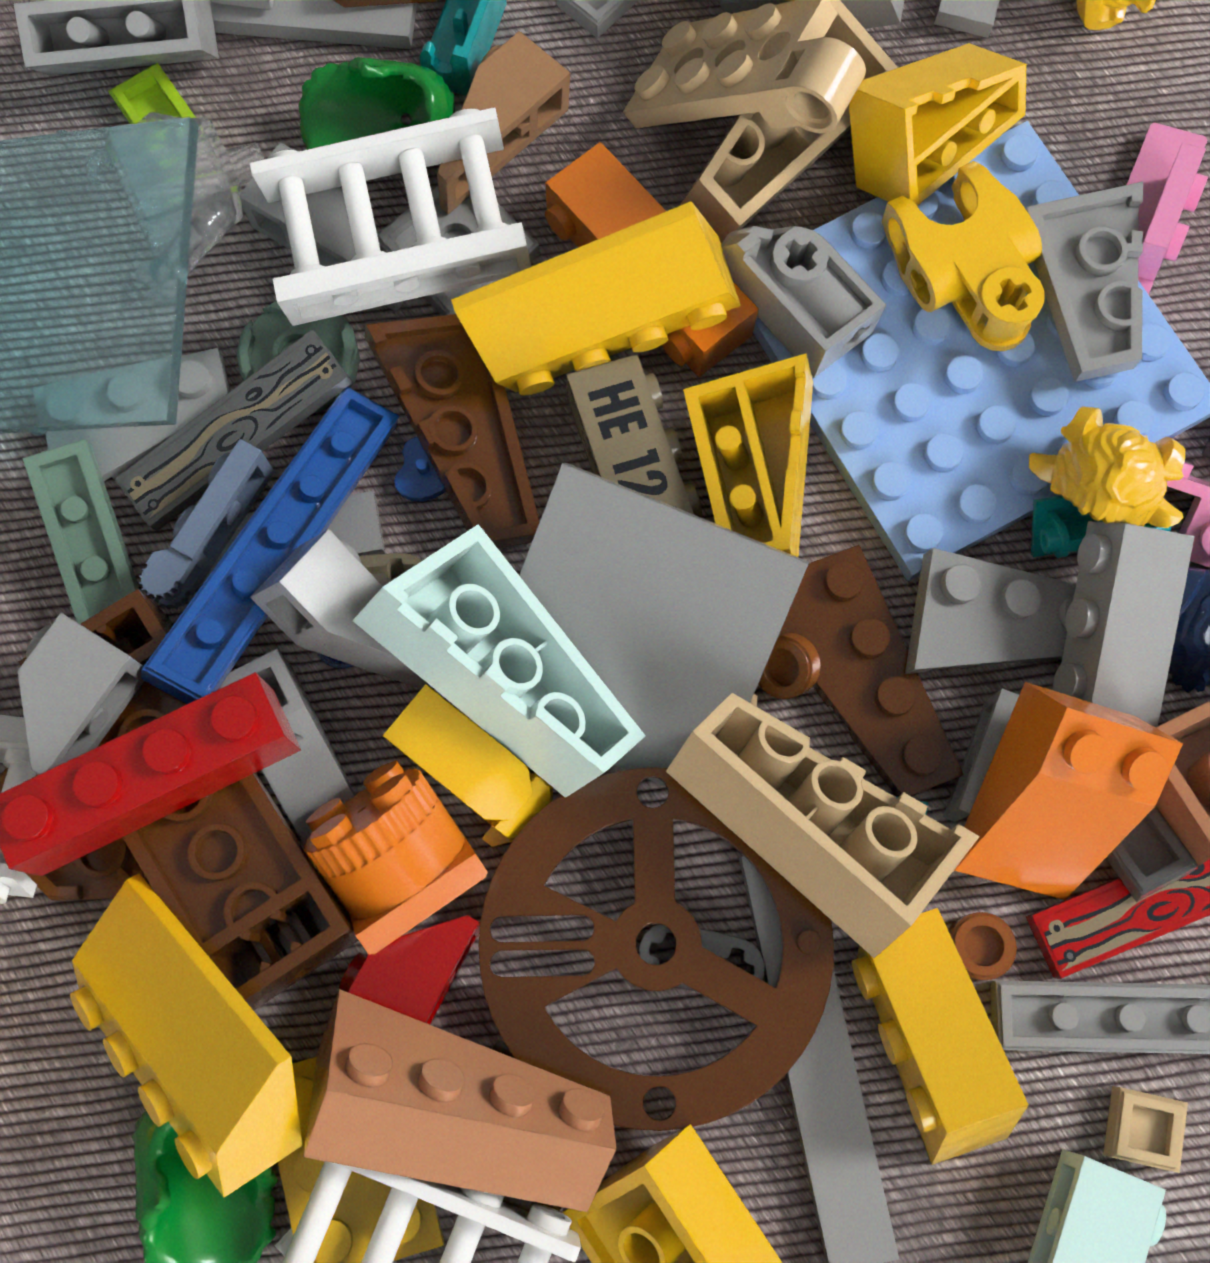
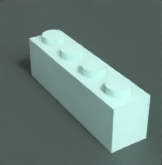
(1097, 1215)

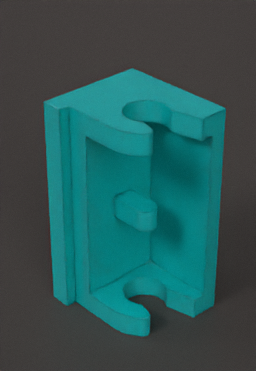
(462, 40)

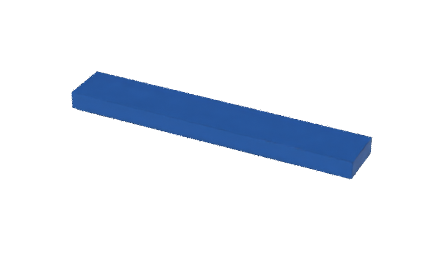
(299, 506)

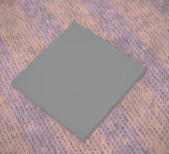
(658, 604)

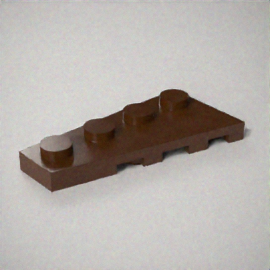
(459, 422)

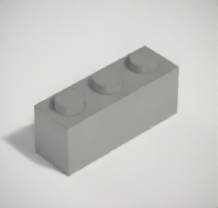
(113, 34)
(1124, 617)

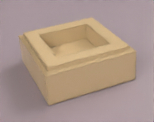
(1145, 1129)

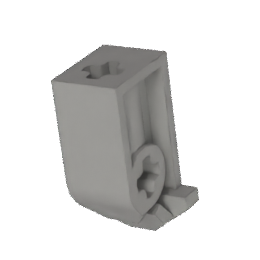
(803, 291)

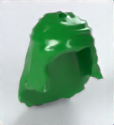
(369, 99)
(188, 1216)

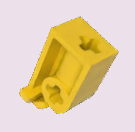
(469, 765)

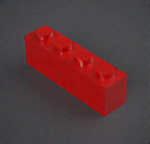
(143, 776)

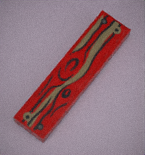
(1111, 921)

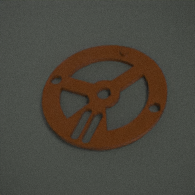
(782, 1014)

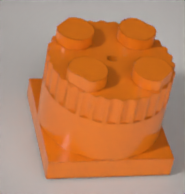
(391, 854)

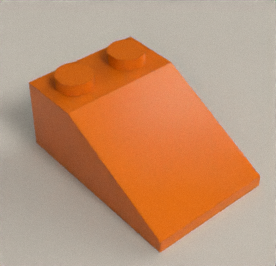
(1063, 791)

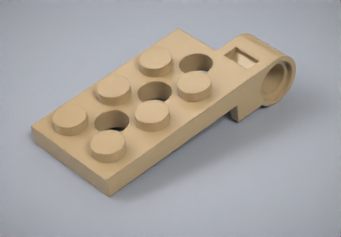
(751, 63)

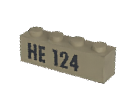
(624, 434)

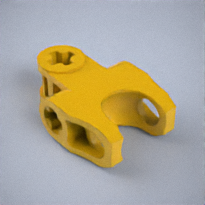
(974, 262)

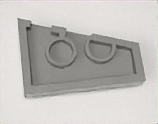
(1093, 277)
(117, 449)
(985, 615)

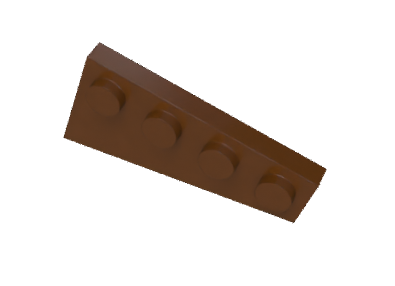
(866, 676)

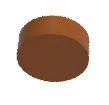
(791, 667)
(984, 945)

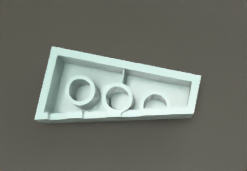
(502, 661)

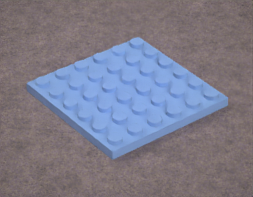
(944, 428)

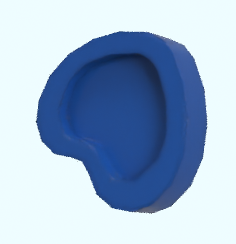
(417, 477)

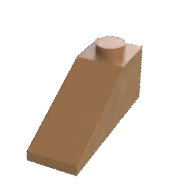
(528, 96)

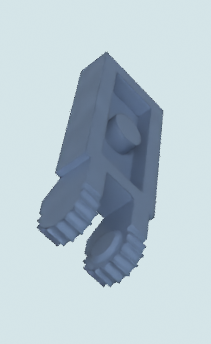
(207, 527)

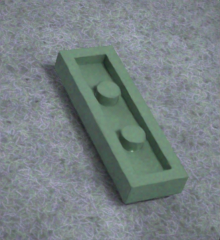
(81, 527)

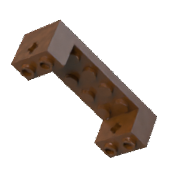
(229, 858)

